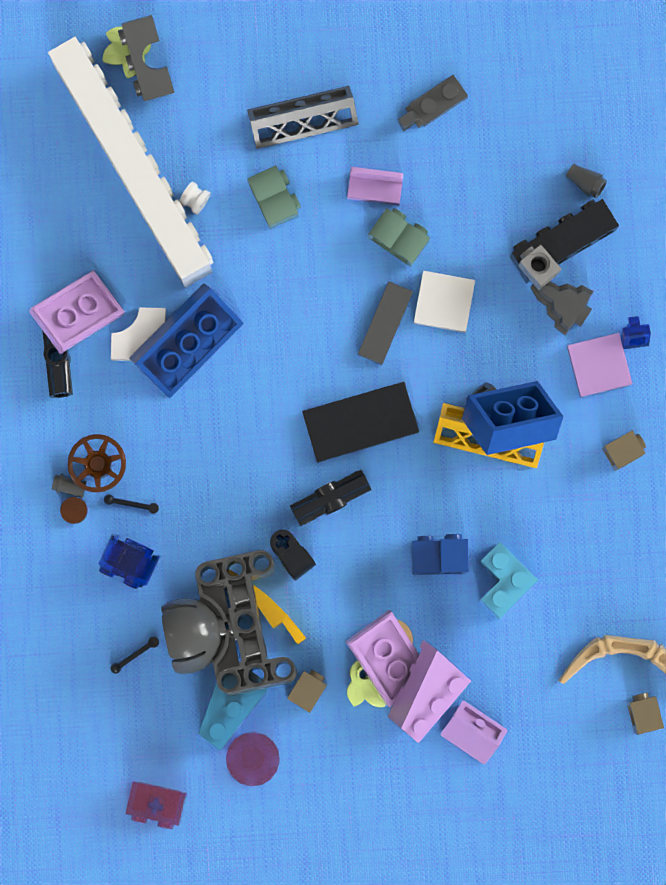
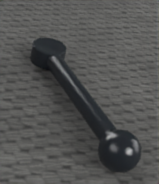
(153, 507)
(116, 667)

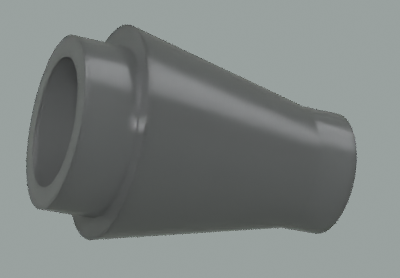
(588, 181)

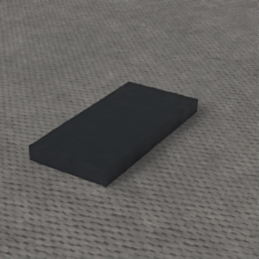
(360, 422)

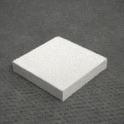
(444, 301)

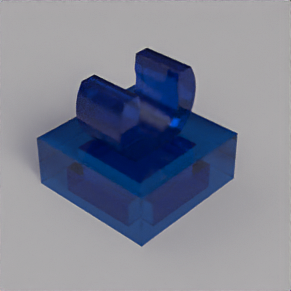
(635, 334)

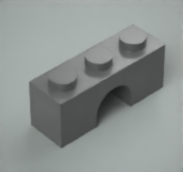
(151, 81)

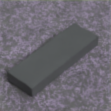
(385, 323)

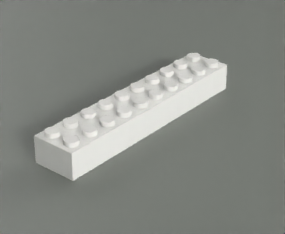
(128, 158)

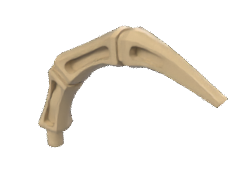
(613, 645)

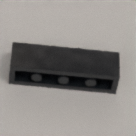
(570, 236)

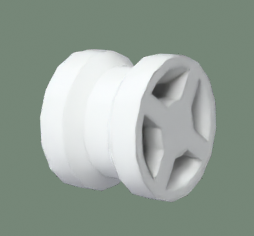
(194, 198)

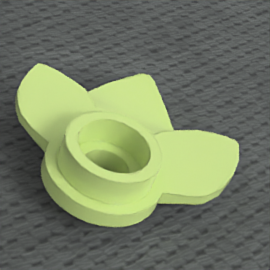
(116, 53)
(362, 688)

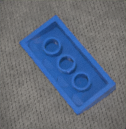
(186, 340)

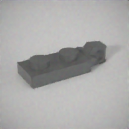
(433, 104)

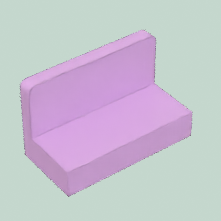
(375, 186)
(474, 732)

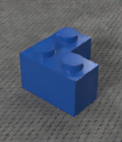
(441, 556)

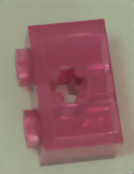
(172, 801)

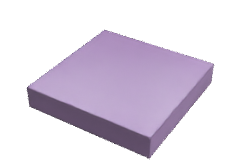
(599, 365)

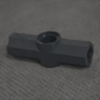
(57, 372)
(330, 497)

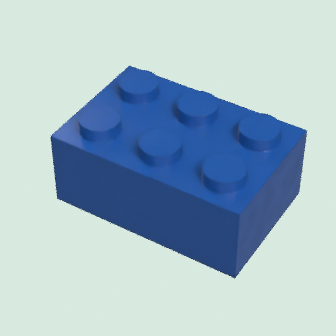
(512, 417)

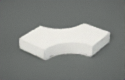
(129, 340)

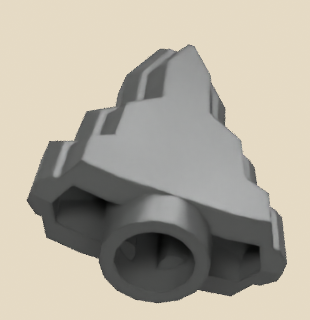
(564, 304)

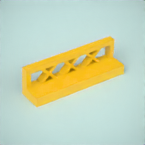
(452, 419)

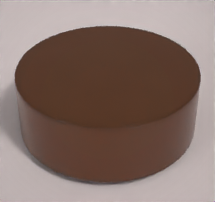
(74, 510)

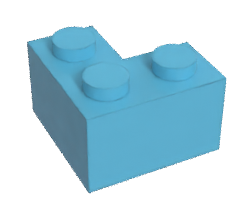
(512, 580)

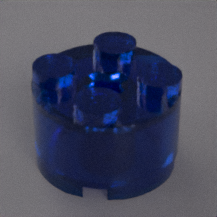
(129, 561)

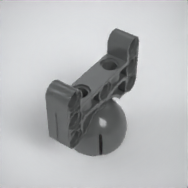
(199, 633)

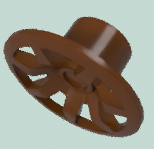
(97, 463)

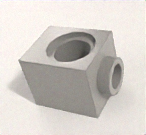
(541, 278)

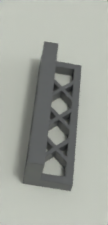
(301, 108)

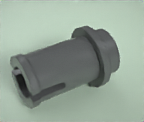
(67, 485)

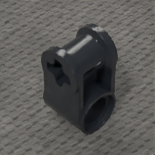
(295, 557)

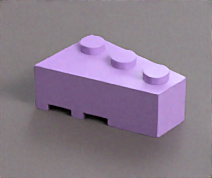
(428, 692)

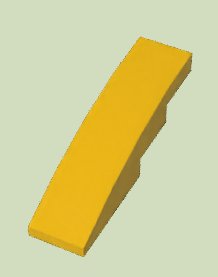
(275, 614)

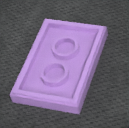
(76, 311)
(384, 655)

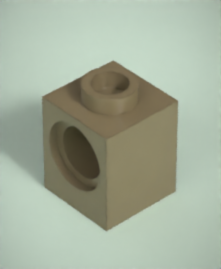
(624, 450)
(307, 690)
(645, 714)

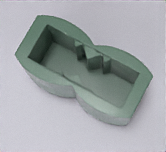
(273, 197)
(399, 236)

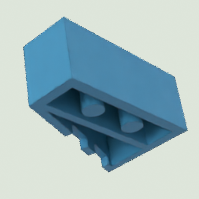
(228, 712)

